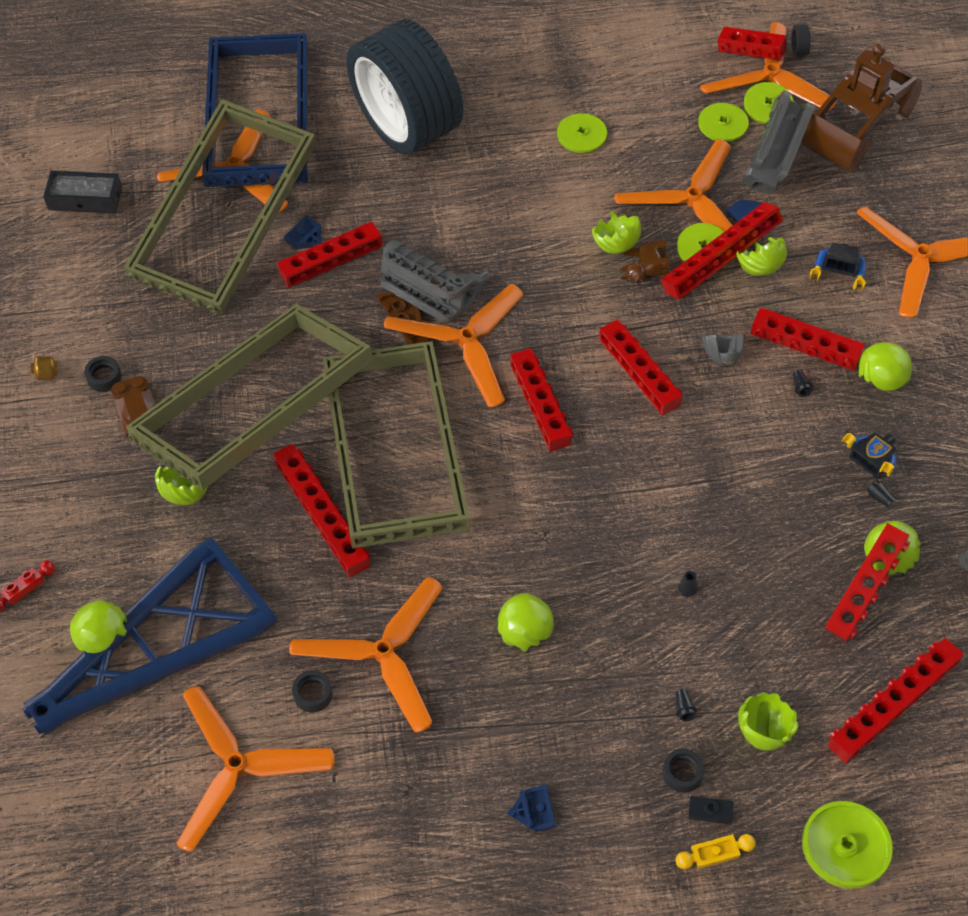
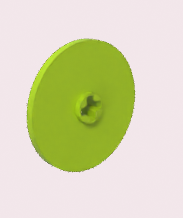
(756, 99)
(723, 122)
(592, 136)
(694, 237)

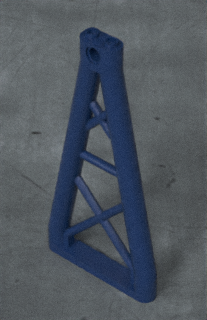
(123, 683)

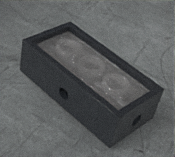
(83, 191)

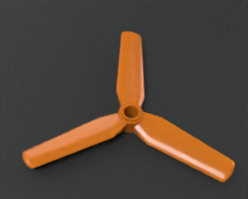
(773, 73)
(241, 153)
(694, 195)
(919, 269)
(473, 352)
(392, 667)
(258, 763)

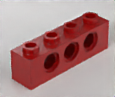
(752, 43)

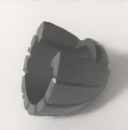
(725, 349)

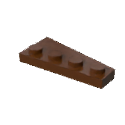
(399, 308)

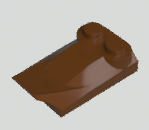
(132, 399)

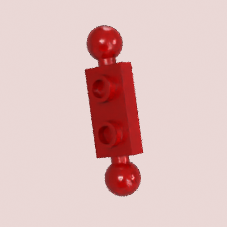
(25, 584)

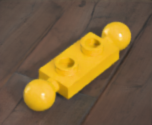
(715, 851)

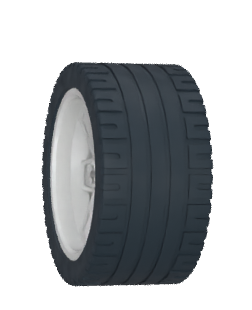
(405, 86)

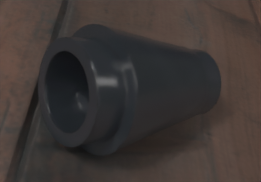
(802, 384)
(880, 493)
(688, 584)
(684, 706)

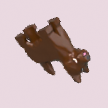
(650, 262)

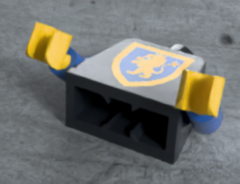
(841, 260)
(873, 453)

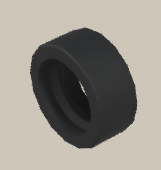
(800, 40)
(98, 363)
(312, 676)
(682, 786)

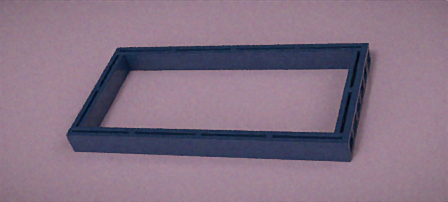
(254, 45)

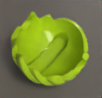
(618, 234)
(765, 259)
(885, 366)
(176, 488)
(907, 559)
(525, 621)
(97, 626)
(767, 721)

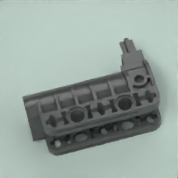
(778, 143)
(429, 281)

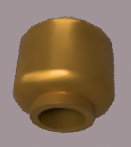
(44, 367)

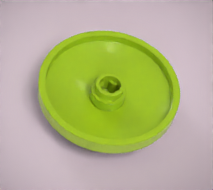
(847, 844)

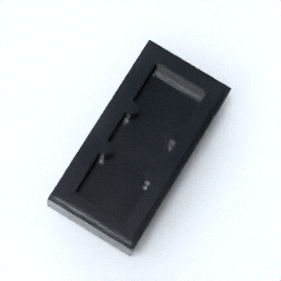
(711, 810)

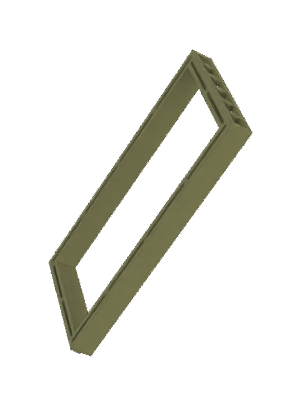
(218, 302)
(142, 429)
(370, 533)

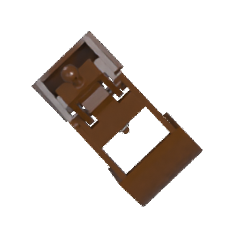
(863, 88)

